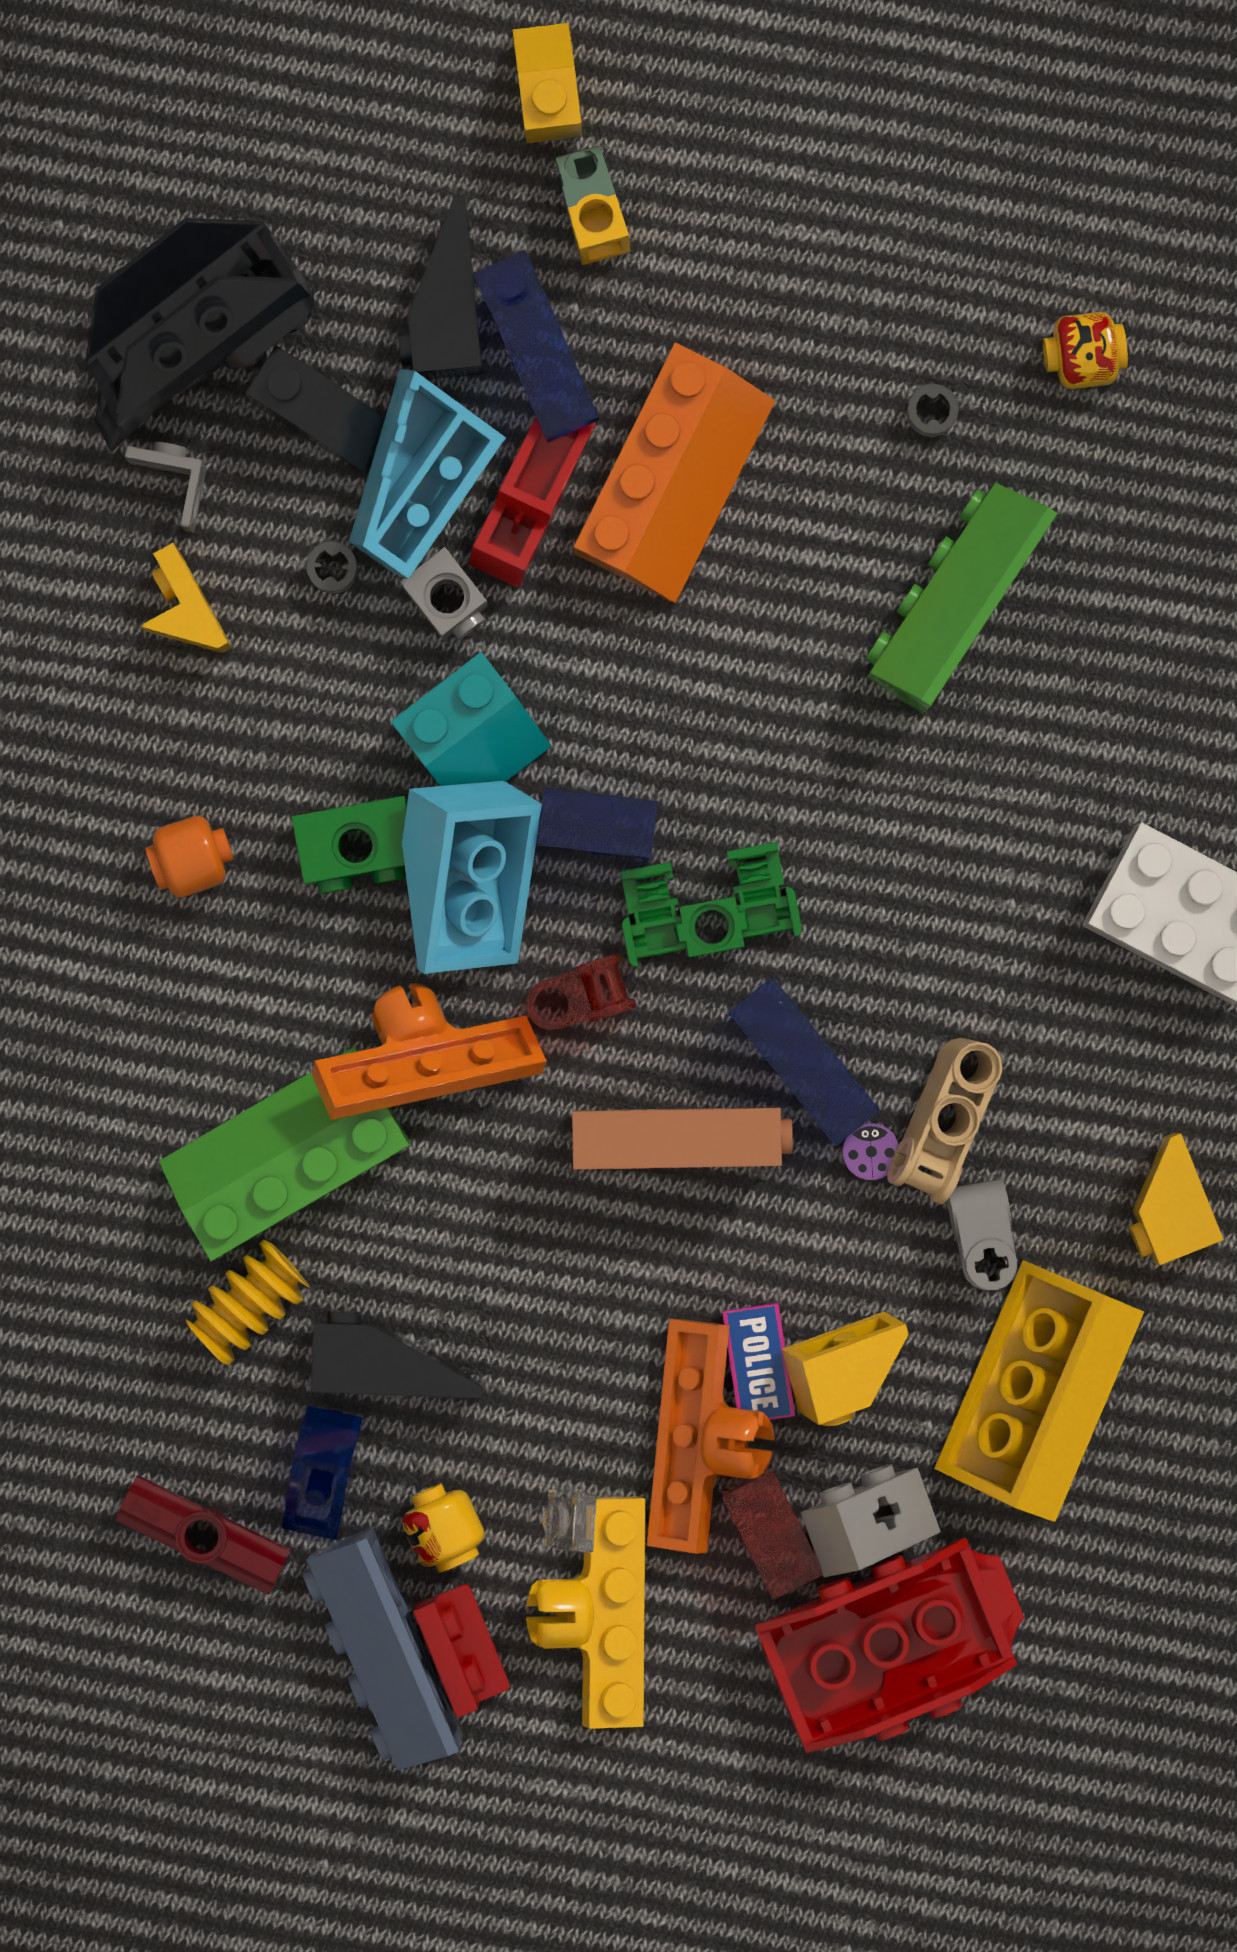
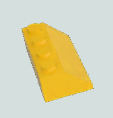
(1038, 1391)

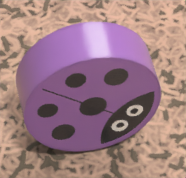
(869, 1151)

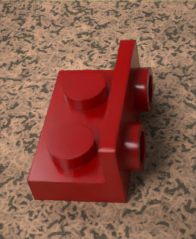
(461, 1648)

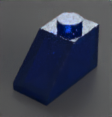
(321, 1472)

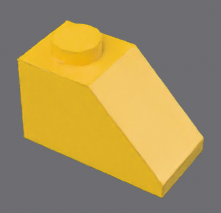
(547, 83)
(1173, 1207)
(843, 1367)

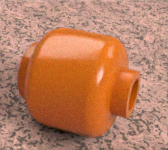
(189, 856)

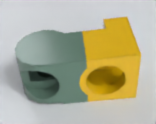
(592, 206)

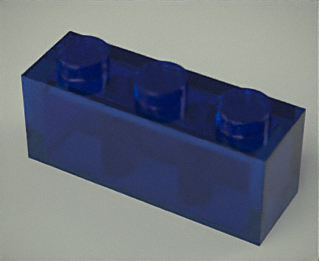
(803, 1061)

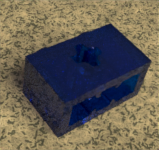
(597, 824)

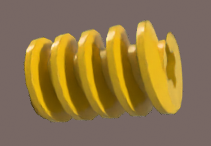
(246, 1303)

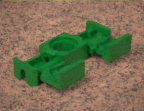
(759, 913)

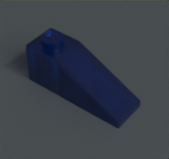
(535, 346)

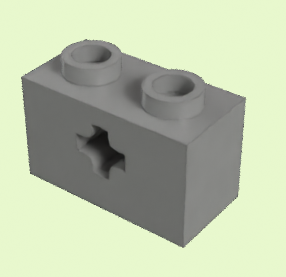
(869, 1521)

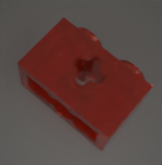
(772, 1533)

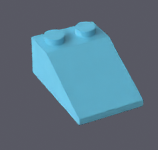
(468, 872)

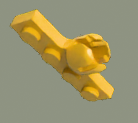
(602, 1615)

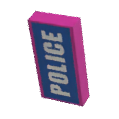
(758, 1360)

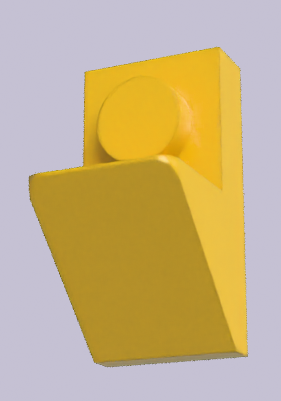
(191, 619)

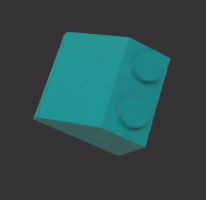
(471, 728)

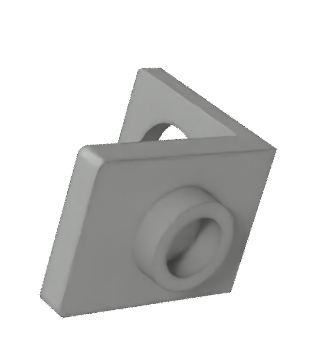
(173, 459)

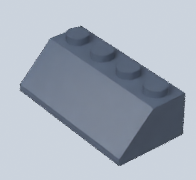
(384, 1649)

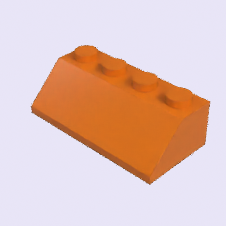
(674, 473)

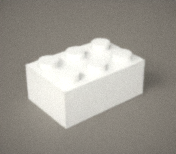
(1172, 910)

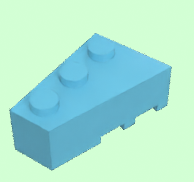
(419, 473)

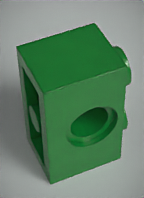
(321, 836)

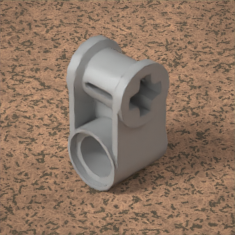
(983, 1221)

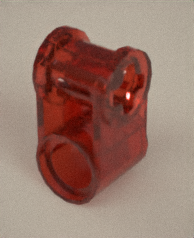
(584, 994)

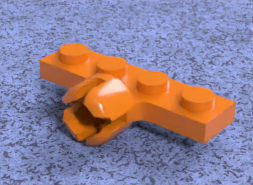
(424, 1057)
(698, 1437)

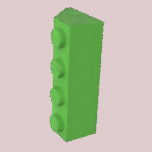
(960, 595)
(274, 1163)

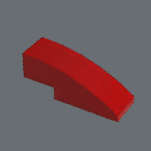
(527, 503)

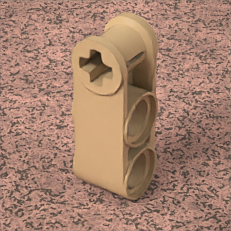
(924, 1141)

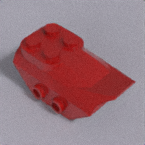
(892, 1645)

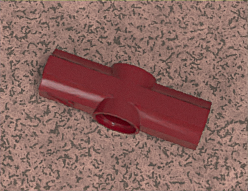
(167, 1519)

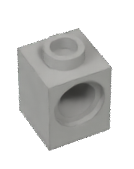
(438, 571)

